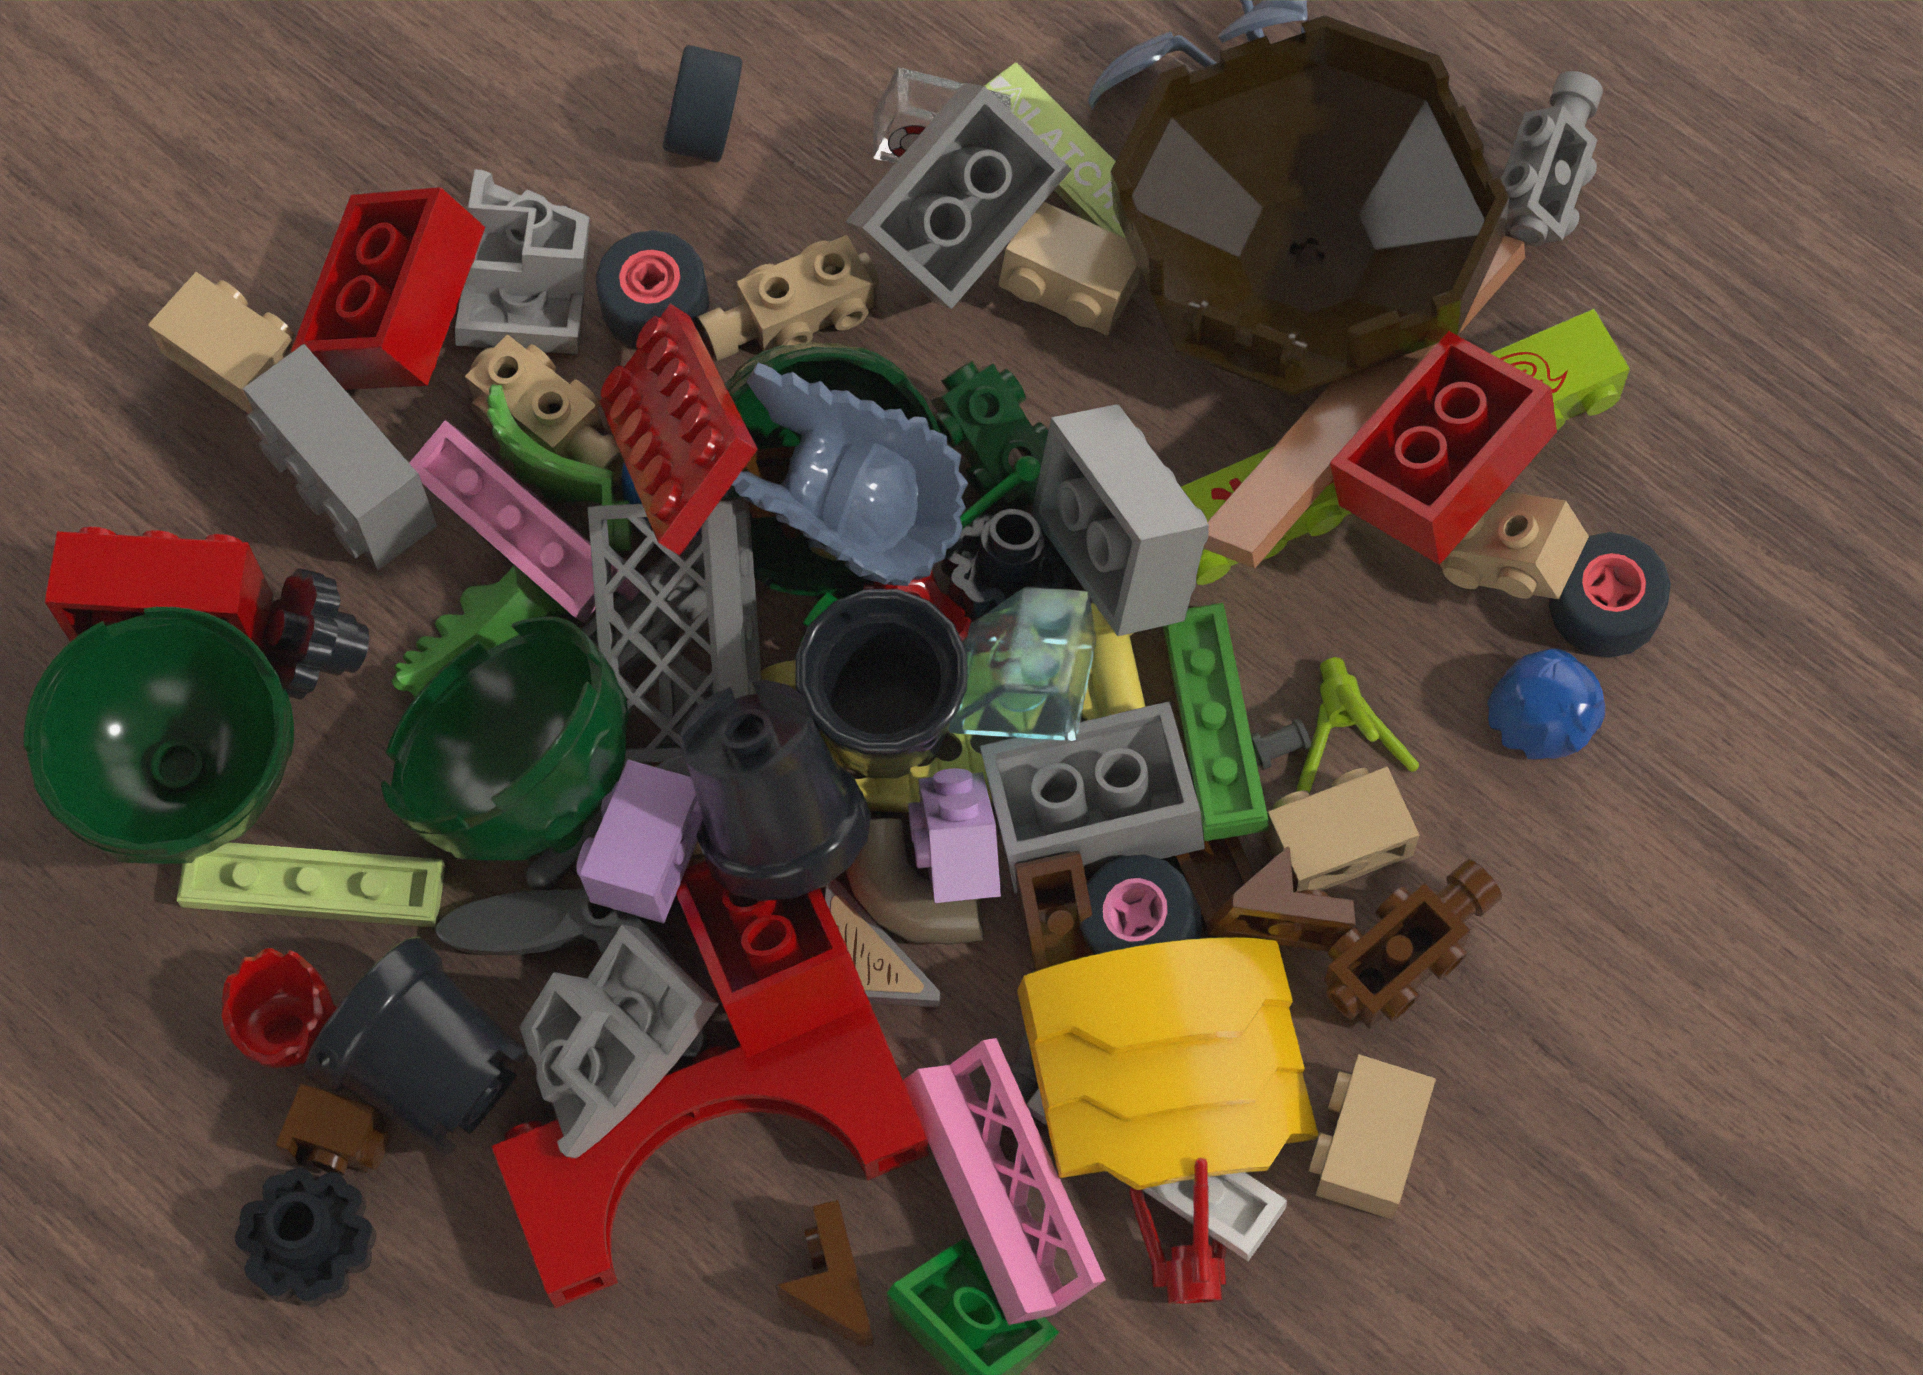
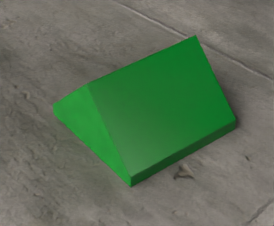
(959, 1319)

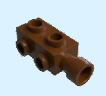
(1389, 953)

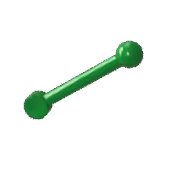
(1025, 469)

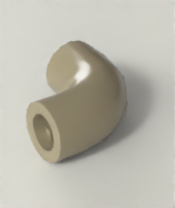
(903, 898)

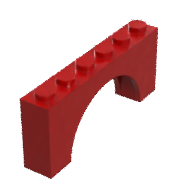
(827, 1077)

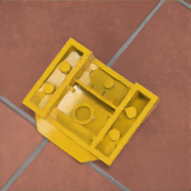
(1168, 1060)

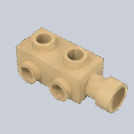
(794, 300)
(571, 430)

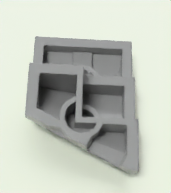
(525, 271)
(611, 1035)

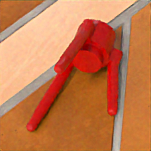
(1195, 1269)

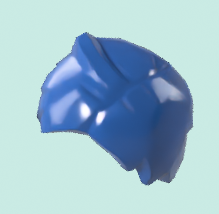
(1547, 705)

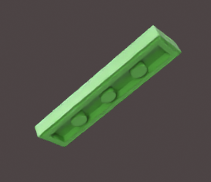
(1215, 724)

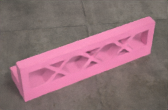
(512, 519)
(994, 1191)

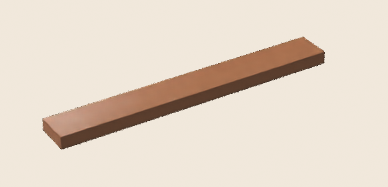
(1300, 462)

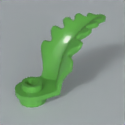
(555, 475)
(487, 618)

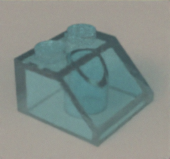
(1029, 666)

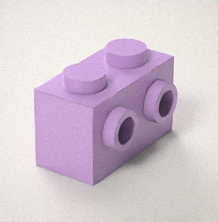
(956, 836)
(642, 842)

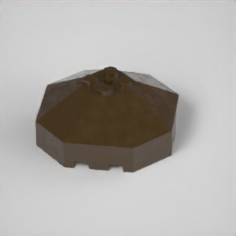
(1317, 145)

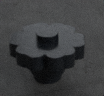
(999, 558)
(310, 634)
(305, 1236)

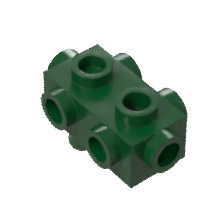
(986, 422)

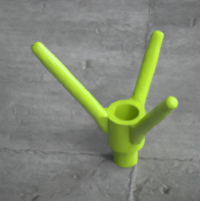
(1343, 708)

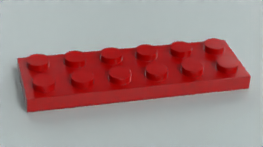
(675, 427)

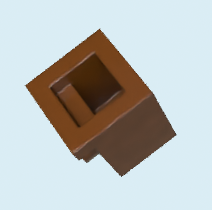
(332, 1132)

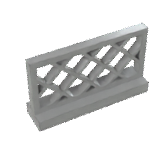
(729, 612)

